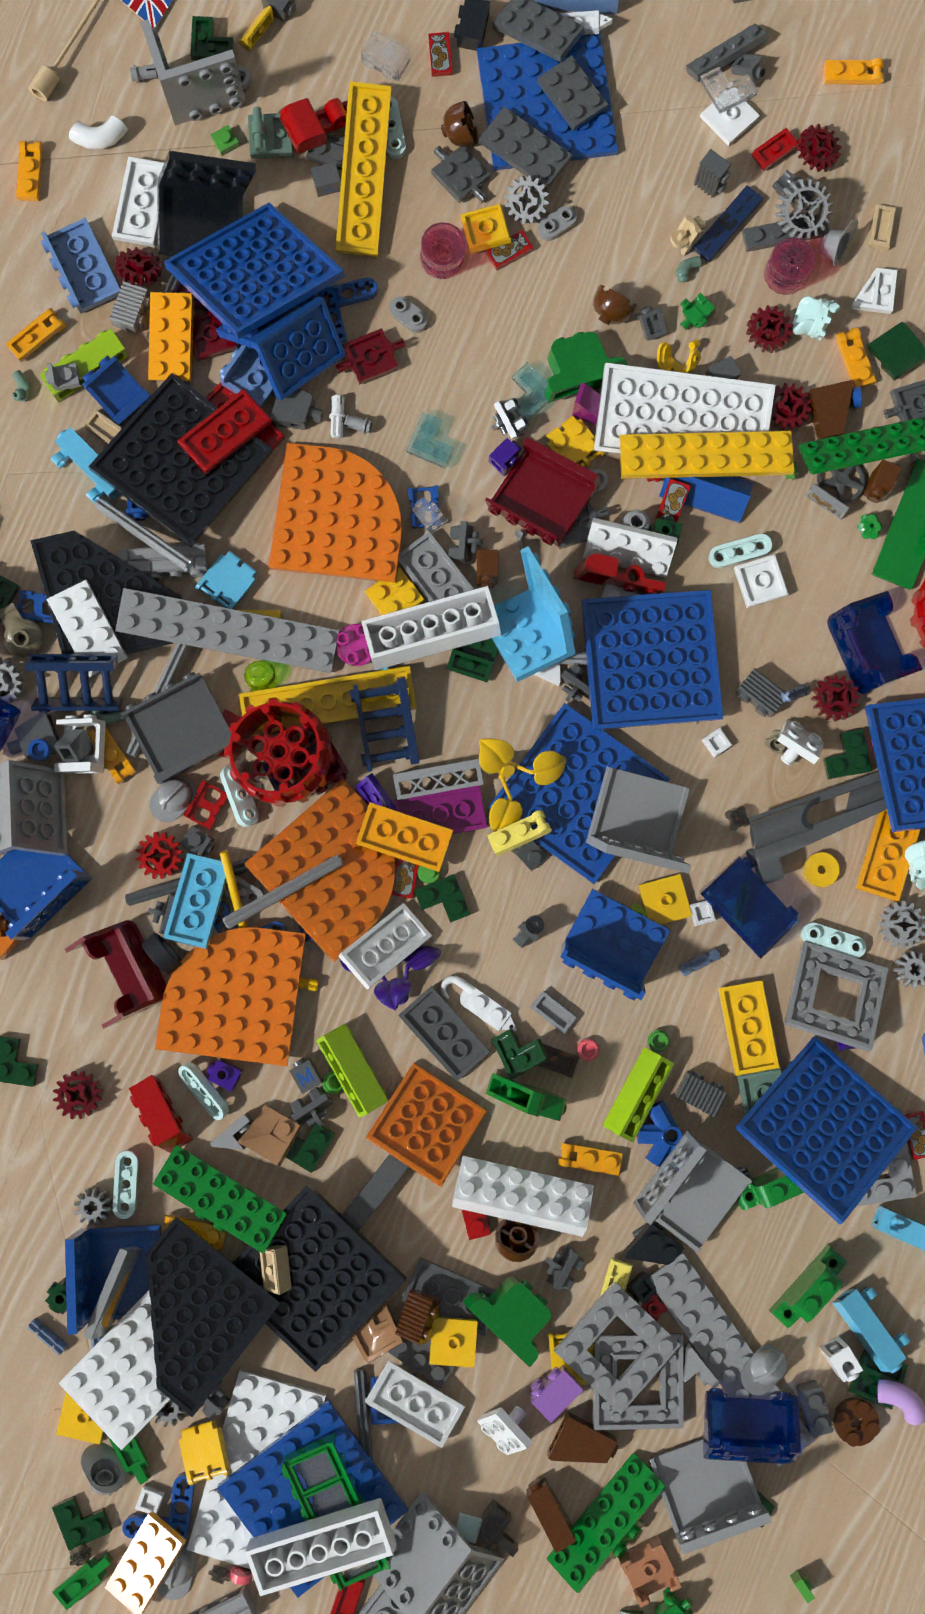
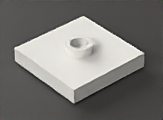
(730, 123)
(761, 581)

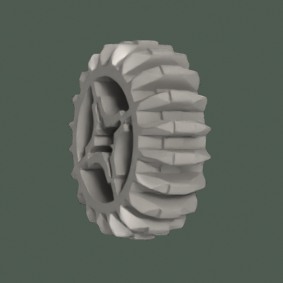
(799, 201)

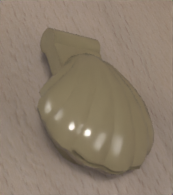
(21, 635)

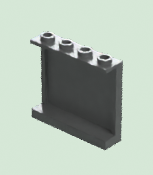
(178, 727)

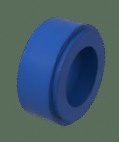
(856, 397)
(39, 750)

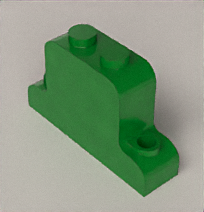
(576, 361)
(526, 1097)
(769, 1190)
(811, 1289)
(513, 1315)

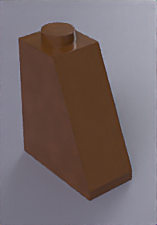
(830, 408)
(581, 1443)
(551, 1514)

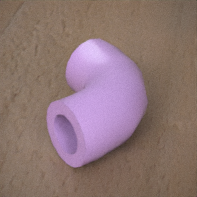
(903, 1398)

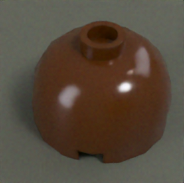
(459, 125)
(612, 306)
(516, 1240)

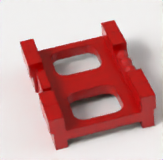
(199, 801)

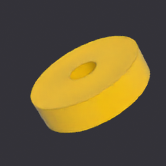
(830, 866)

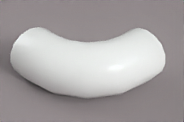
(100, 136)

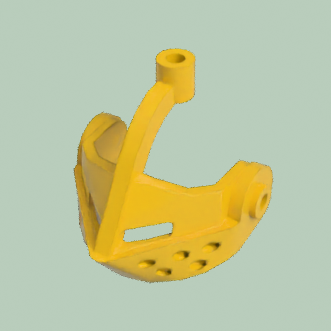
(666, 362)

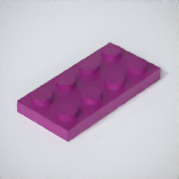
(453, 809)

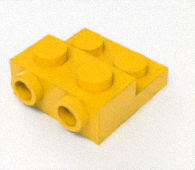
(392, 597)

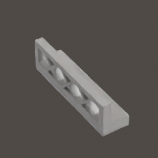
(438, 770)

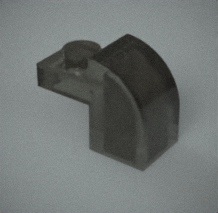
(492, 1527)

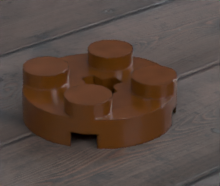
(868, 1426)

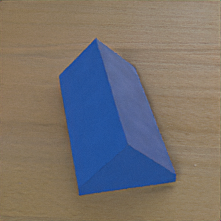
(716, 495)

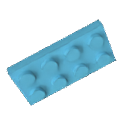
(196, 902)

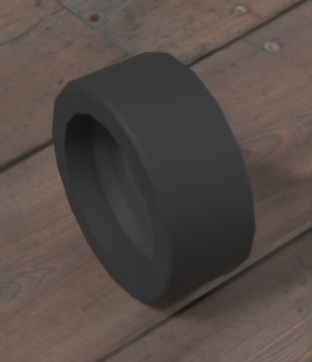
(161, 953)

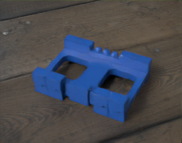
(413, 499)
(37, 614)

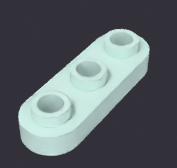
(395, 134)
(748, 547)
(239, 804)
(824, 937)
(203, 1090)
(121, 1193)

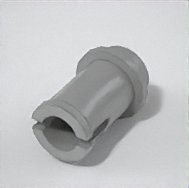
(143, 72)
(358, 423)

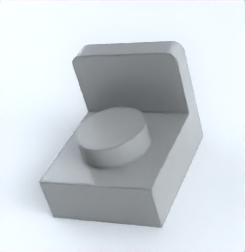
(63, 376)

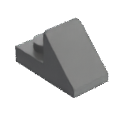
(228, 1138)
(693, 1363)

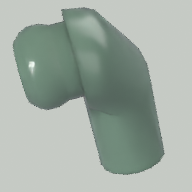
(685, 266)
(23, 388)
(109, 717)

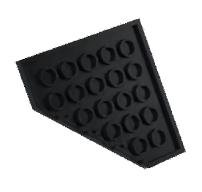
(72, 558)
(200, 1314)

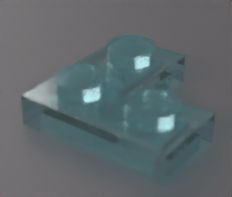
(534, 387)
(424, 444)

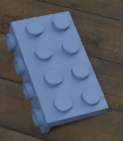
(81, 265)
(247, 373)

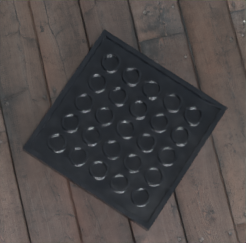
(161, 477)
(333, 1276)

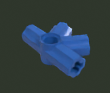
(656, 1133)

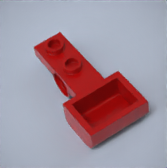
(309, 128)
(603, 570)

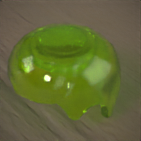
(260, 675)

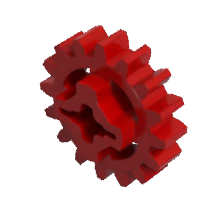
(161, 864)

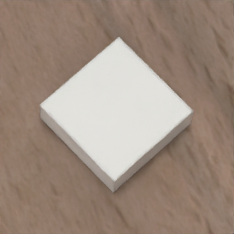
(716, 742)
(702, 913)
(150, 1499)

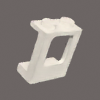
(91, 763)

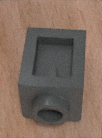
(751, 65)
(651, 322)
(198, 842)

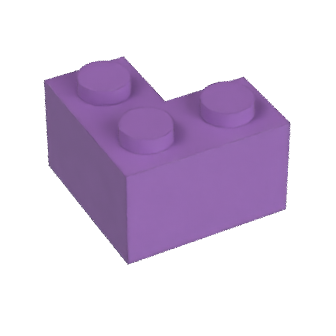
(554, 1392)

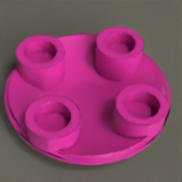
(352, 646)

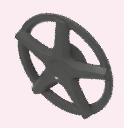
(841, 480)

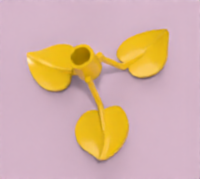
(496, 757)

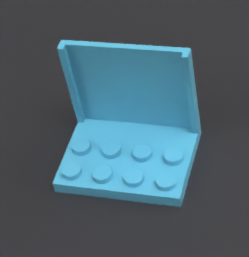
(534, 624)

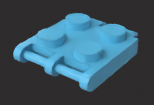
(228, 580)

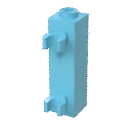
(76, 449)
(899, 1227)
(870, 1331)

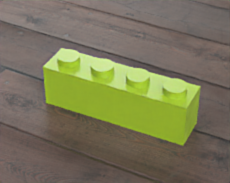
(87, 358)
(352, 1070)
(638, 1094)

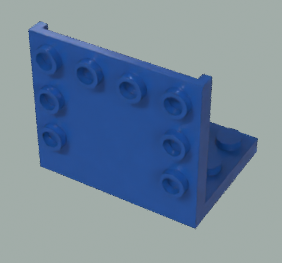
(294, 345)
(36, 889)
(613, 944)
(89, 1262)

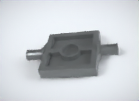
(460, 174)
(908, 402)
(581, 528)

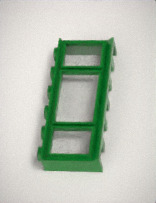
(324, 1488)

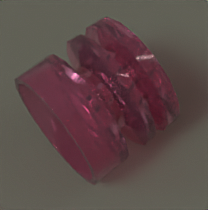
(446, 239)
(787, 277)

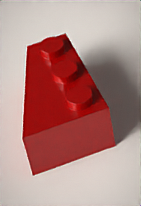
(158, 1114)

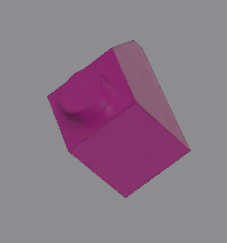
(586, 404)

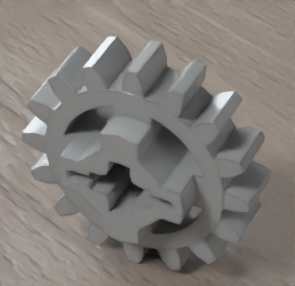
(526, 208)
(10, 681)
(901, 933)

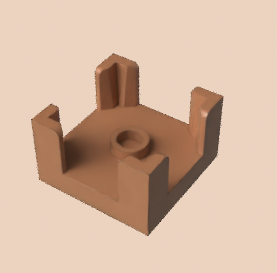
(649, 1569)

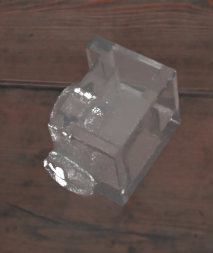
(429, 514)

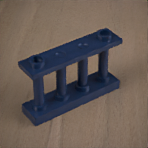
(82, 664)
(402, 710)

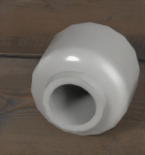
(637, 519)

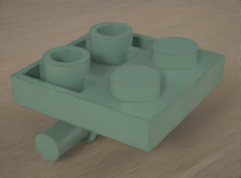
(268, 136)

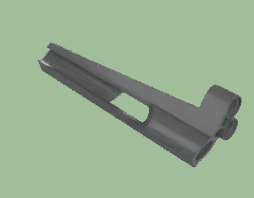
(787, 828)

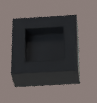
(642, 1288)

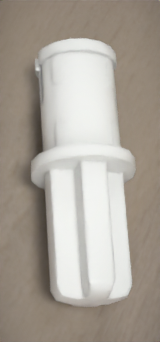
(337, 416)

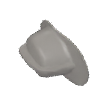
(837, 241)
(172, 798)
(763, 1370)
(102, 1469)
(179, 1576)

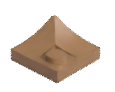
(271, 1135)
(377, 1334)

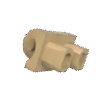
(687, 233)

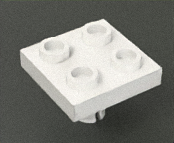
(799, 743)
(505, 1429)

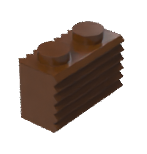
(882, 481)
(487, 568)
(418, 1316)

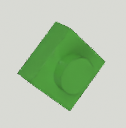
(225, 140)
(803, 1585)

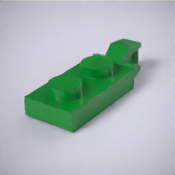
(133, 1459)
(82, 1581)

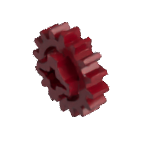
(818, 147)
(138, 266)
(772, 320)
(793, 398)
(841, 703)
(83, 1087)

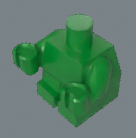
(696, 312)
(673, 1605)

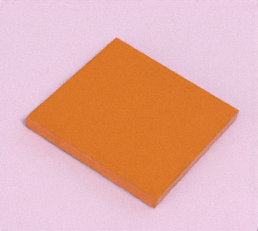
(426, 1124)

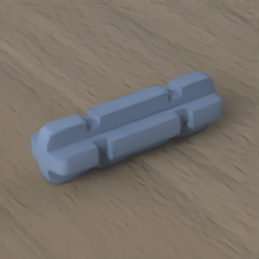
(795, 693)
(699, 962)
(47, 1336)

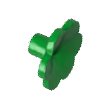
(869, 526)

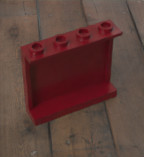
(544, 493)

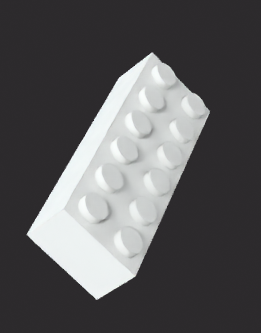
(431, 628)
(523, 1196)
(320, 1547)

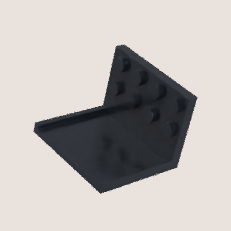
(198, 198)

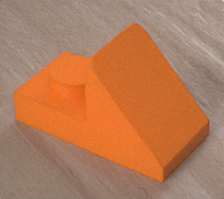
(6, 943)

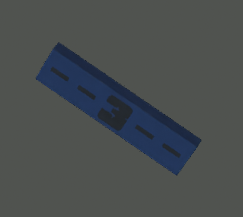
(727, 223)

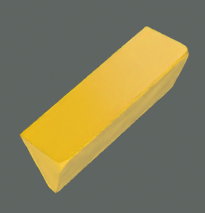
(257, 28)

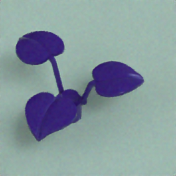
(396, 991)

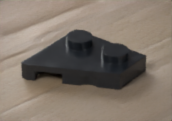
(653, 1246)

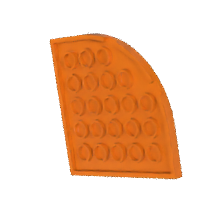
(335, 517)
(345, 901)
(235, 997)

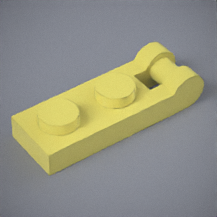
(519, 833)

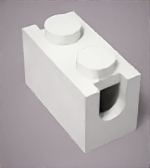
(841, 1359)

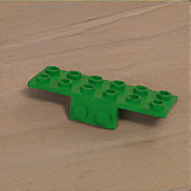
(864, 446)
(905, 541)
(220, 1199)
(608, 1523)

